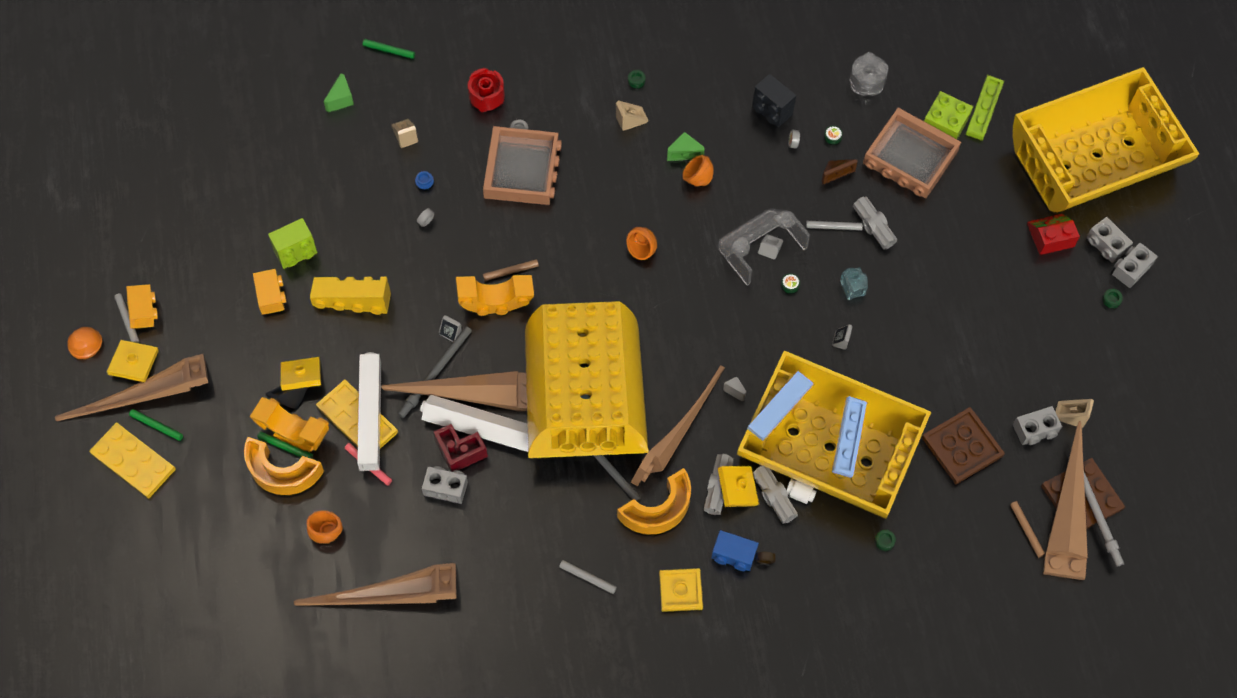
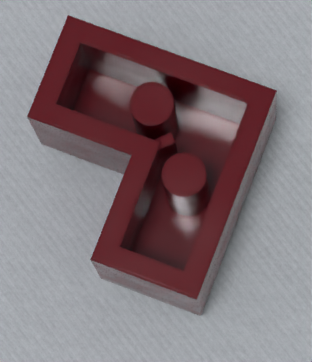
(459, 452)

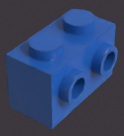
(734, 551)

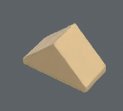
(629, 115)
(405, 133)
(1074, 411)

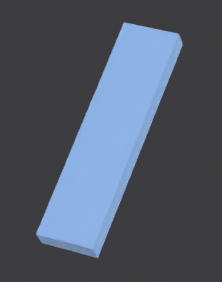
(780, 406)
(849, 437)

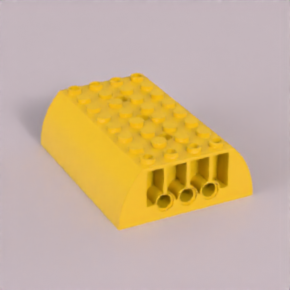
(1100, 122)
(555, 347)
(887, 436)

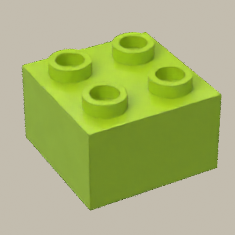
(948, 115)
(293, 243)

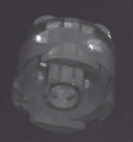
(868, 75)

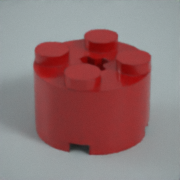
(486, 89)

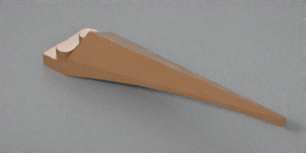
(171, 381)
(497, 389)
(662, 452)
(1067, 543)
(421, 586)

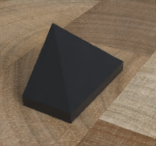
(290, 398)

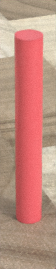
(378, 473)

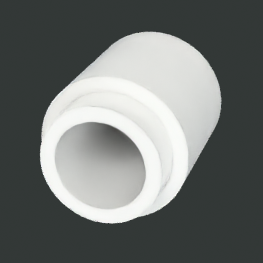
(800, 491)

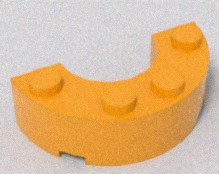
(494, 298)
(289, 427)
(276, 479)
(663, 517)

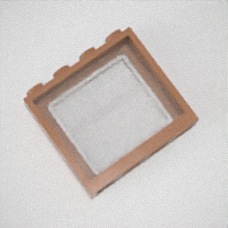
(911, 153)
(522, 165)

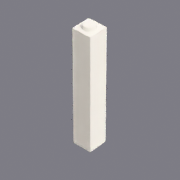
(369, 412)
(473, 420)

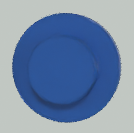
(424, 180)

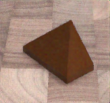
(838, 168)

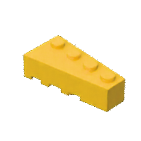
(351, 294)

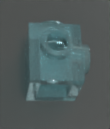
(854, 282)

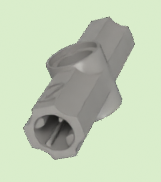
(875, 222)
(775, 494)
(714, 499)

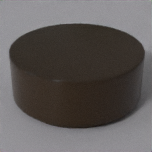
(765, 557)

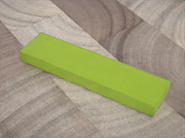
(985, 107)

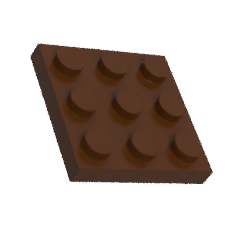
(963, 445)
(1103, 491)

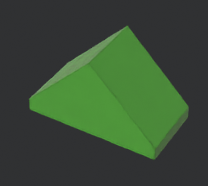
(339, 95)
(684, 149)

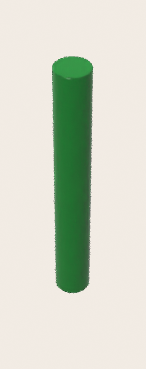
(387, 48)
(156, 425)
(283, 445)

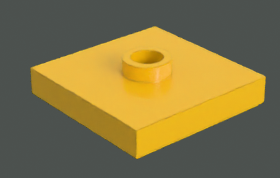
(132, 361)
(300, 373)
(738, 486)
(680, 590)

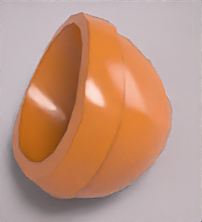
(699, 171)
(641, 243)
(84, 343)
(324, 526)

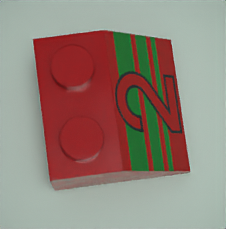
(1053, 233)

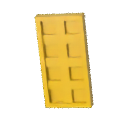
(342, 410)
(132, 460)

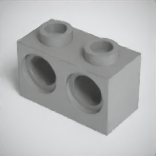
(1112, 237)
(1136, 266)
(1035, 423)
(442, 489)

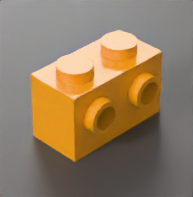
(269, 291)
(140, 306)

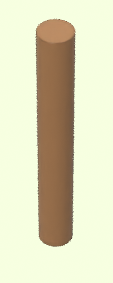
(510, 270)
(1027, 529)

